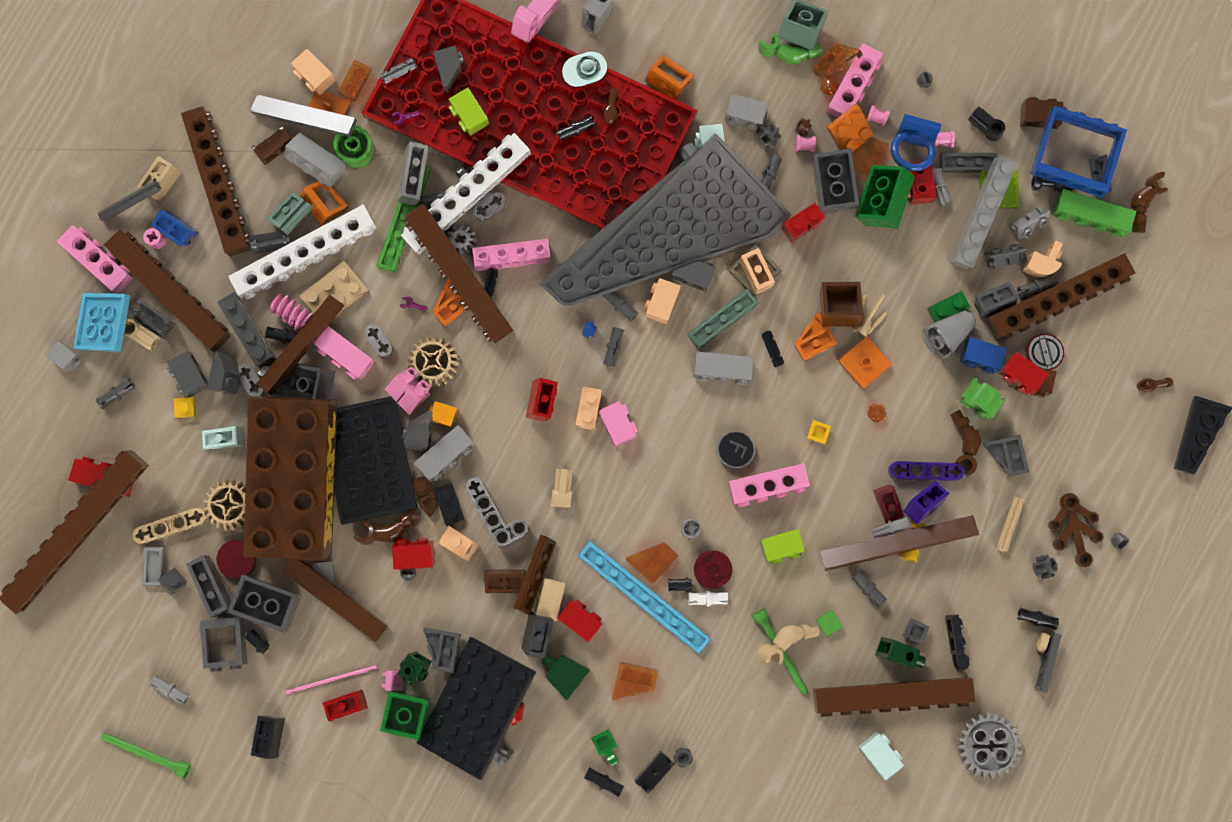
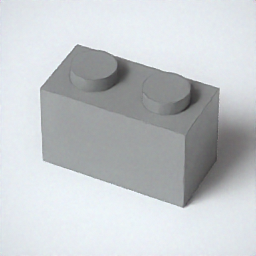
(746, 112)

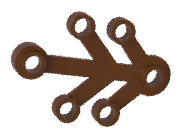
(1075, 526)

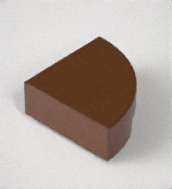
(429, 503)

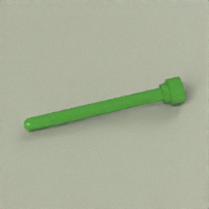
(762, 619)
(180, 768)

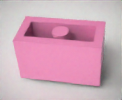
(617, 423)

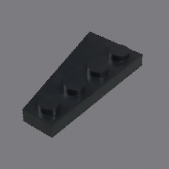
(1200, 430)

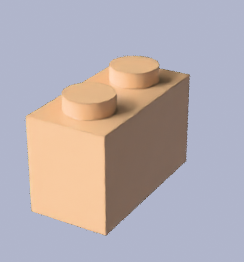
(315, 74)
(756, 271)
(662, 301)
(588, 408)

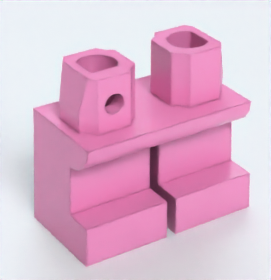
(408, 390)

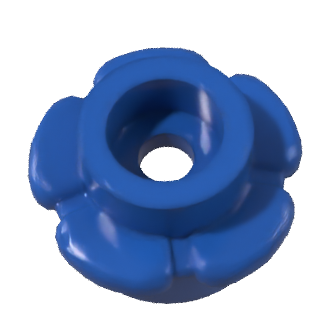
(589, 329)

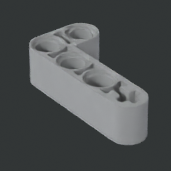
(492, 510)

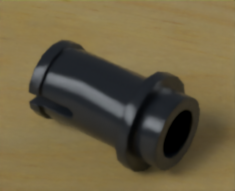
(680, 584)
(257, 641)

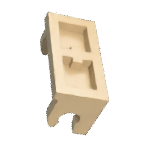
(161, 172)
(549, 598)

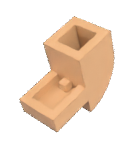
(1044, 266)

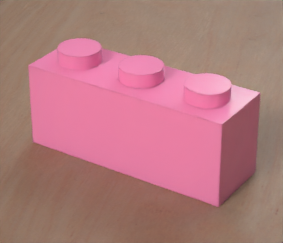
(343, 353)

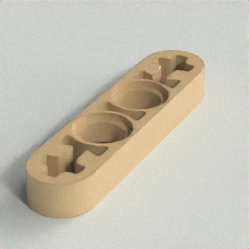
(169, 523)

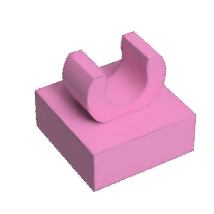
(393, 681)

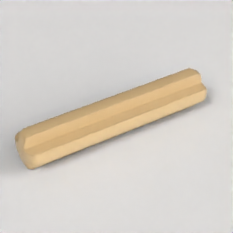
(1010, 524)

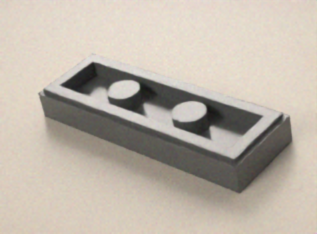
(966, 162)
(1047, 663)

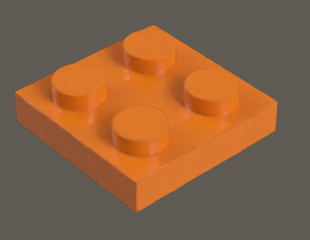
(850, 129)

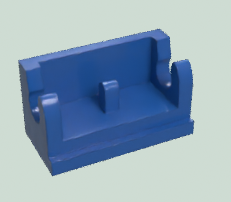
(174, 227)

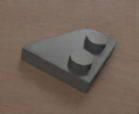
(1009, 454)
(443, 648)

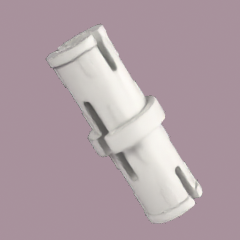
(707, 598)

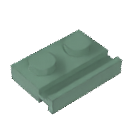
(289, 213)

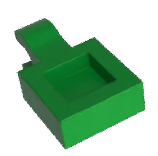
(605, 744)

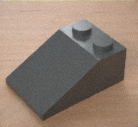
(307, 382)

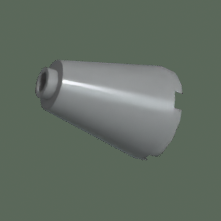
(947, 334)

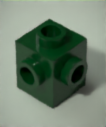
(414, 668)

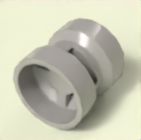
(692, 526)

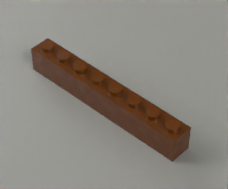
(459, 274)
(170, 293)
(894, 695)

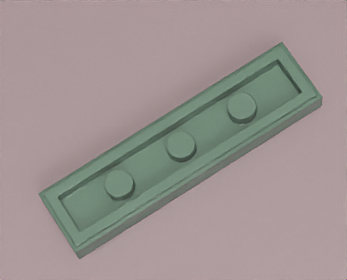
(723, 318)

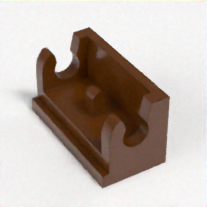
(272, 146)
(504, 580)

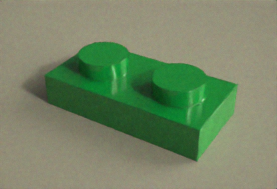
(949, 307)

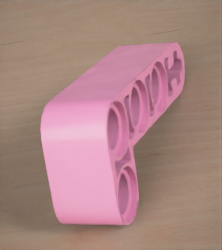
(530, 19)

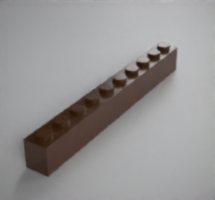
(73, 531)

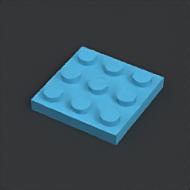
(101, 322)

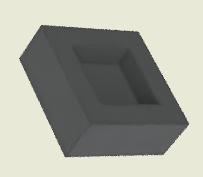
(172, 581)
(916, 631)

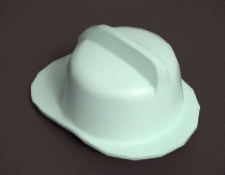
(584, 68)

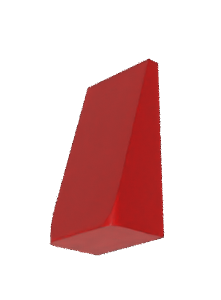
(345, 705)

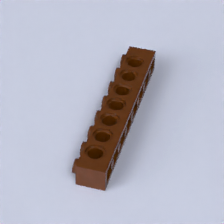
(193, 121)
(1119, 266)

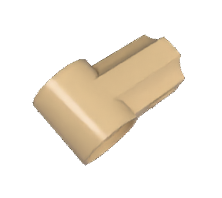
(142, 335)
(562, 491)

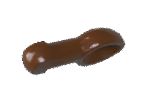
(610, 111)
(1149, 384)

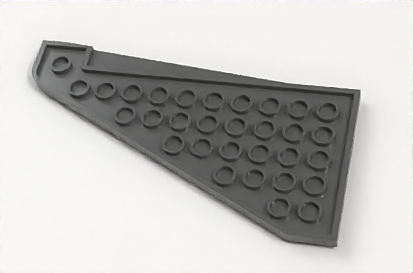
(688, 216)

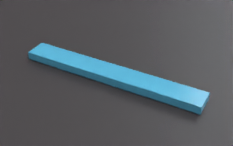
(644, 597)

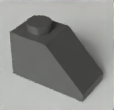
(449, 66)
(695, 275)
(224, 374)
(419, 432)

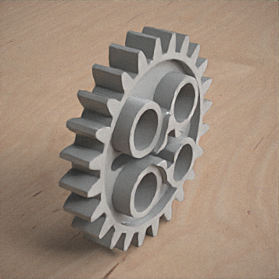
(989, 764)

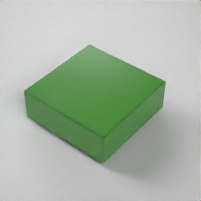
(829, 623)

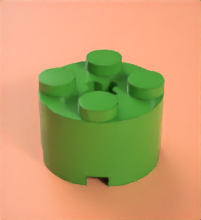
(360, 155)
(982, 398)

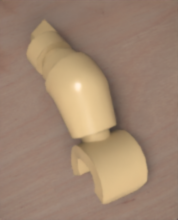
(784, 639)

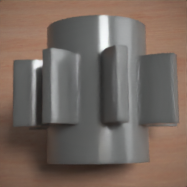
(769, 135)
(1045, 567)

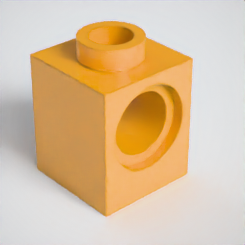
(443, 414)

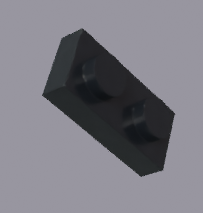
(449, 504)

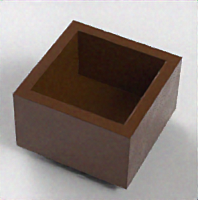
(841, 304)

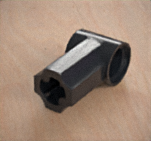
(985, 122)

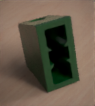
(900, 653)
(564, 674)

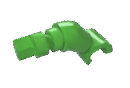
(788, 53)

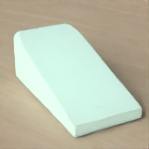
(223, 438)

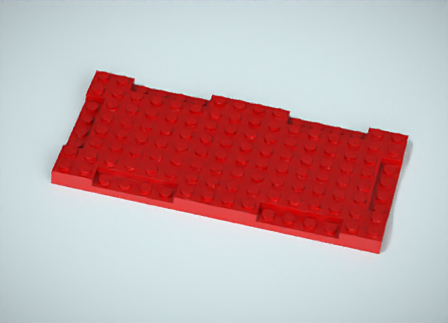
(526, 95)

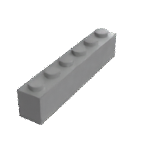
(983, 212)

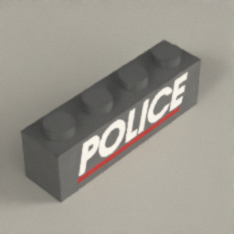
(247, 330)

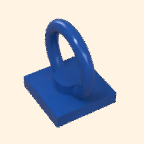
(917, 132)

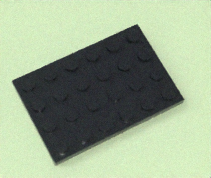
(371, 462)
(476, 708)

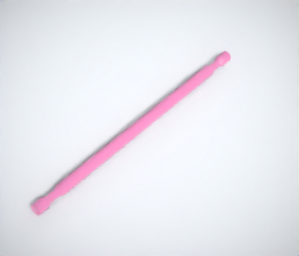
(331, 679)

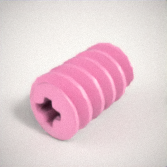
(289, 313)

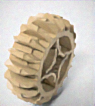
(438, 355)
(228, 513)

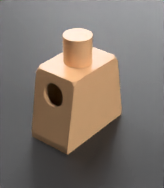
(458, 543)

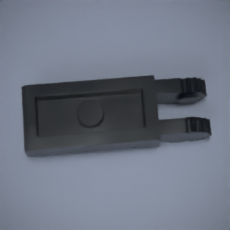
(956, 641)

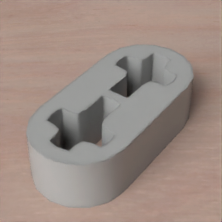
(486, 202)
(375, 343)
(247, 382)

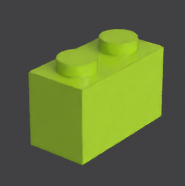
(468, 111)
(781, 546)

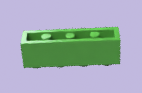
(1094, 213)

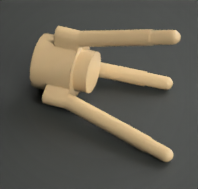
(865, 327)

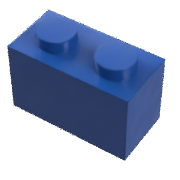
(983, 355)

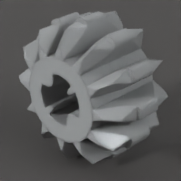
(469, 239)

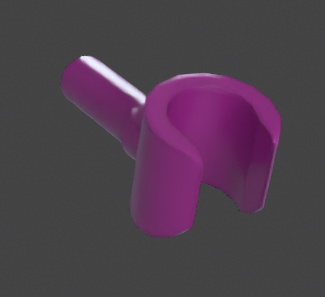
(403, 117)
(412, 304)

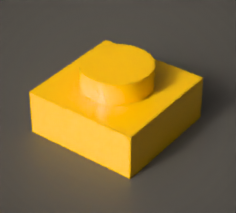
(184, 407)
(818, 432)

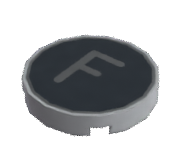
(735, 449)

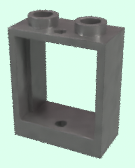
(239, 625)

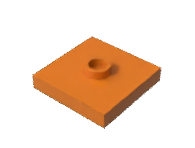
(865, 362)

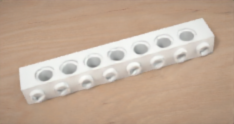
(477, 191)
(241, 278)

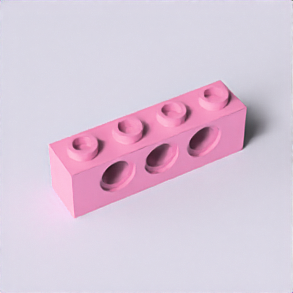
(872, 61)
(72, 240)
(511, 255)
(796, 473)

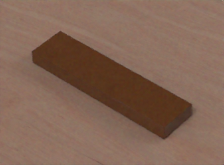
(535, 575)

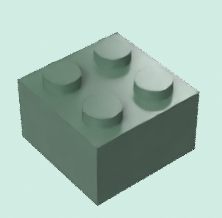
(803, 24)

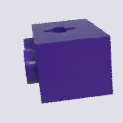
(926, 502)

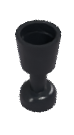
(1037, 182)

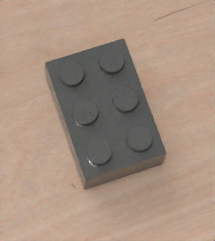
(835, 180)
(264, 603)

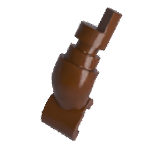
(1142, 199)
(971, 440)
(388, 533)

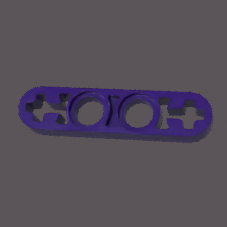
(926, 471)

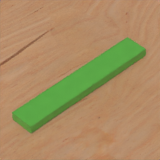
(394, 241)

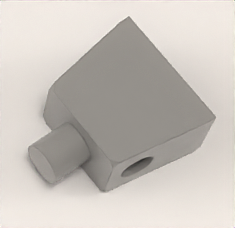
(595, 14)

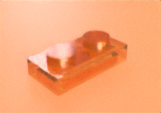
(354, 80)

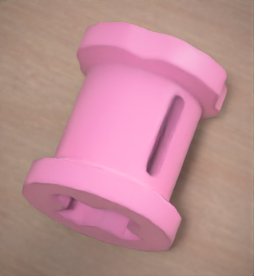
(877, 116)
(945, 139)
(805, 143)
(154, 233)

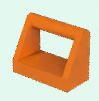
(665, 83)
(319, 209)

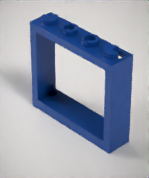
(1070, 179)

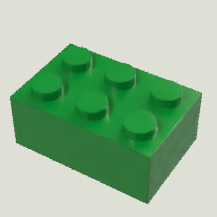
(884, 196)

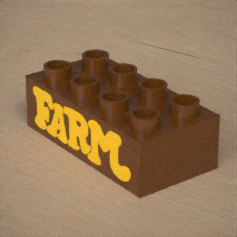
(290, 477)

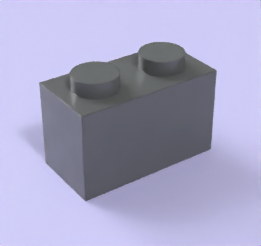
(187, 373)

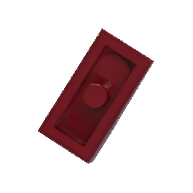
(888, 503)

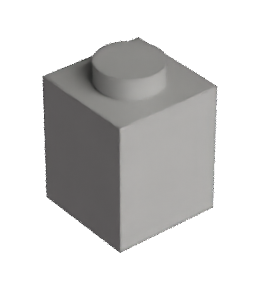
(64, 356)

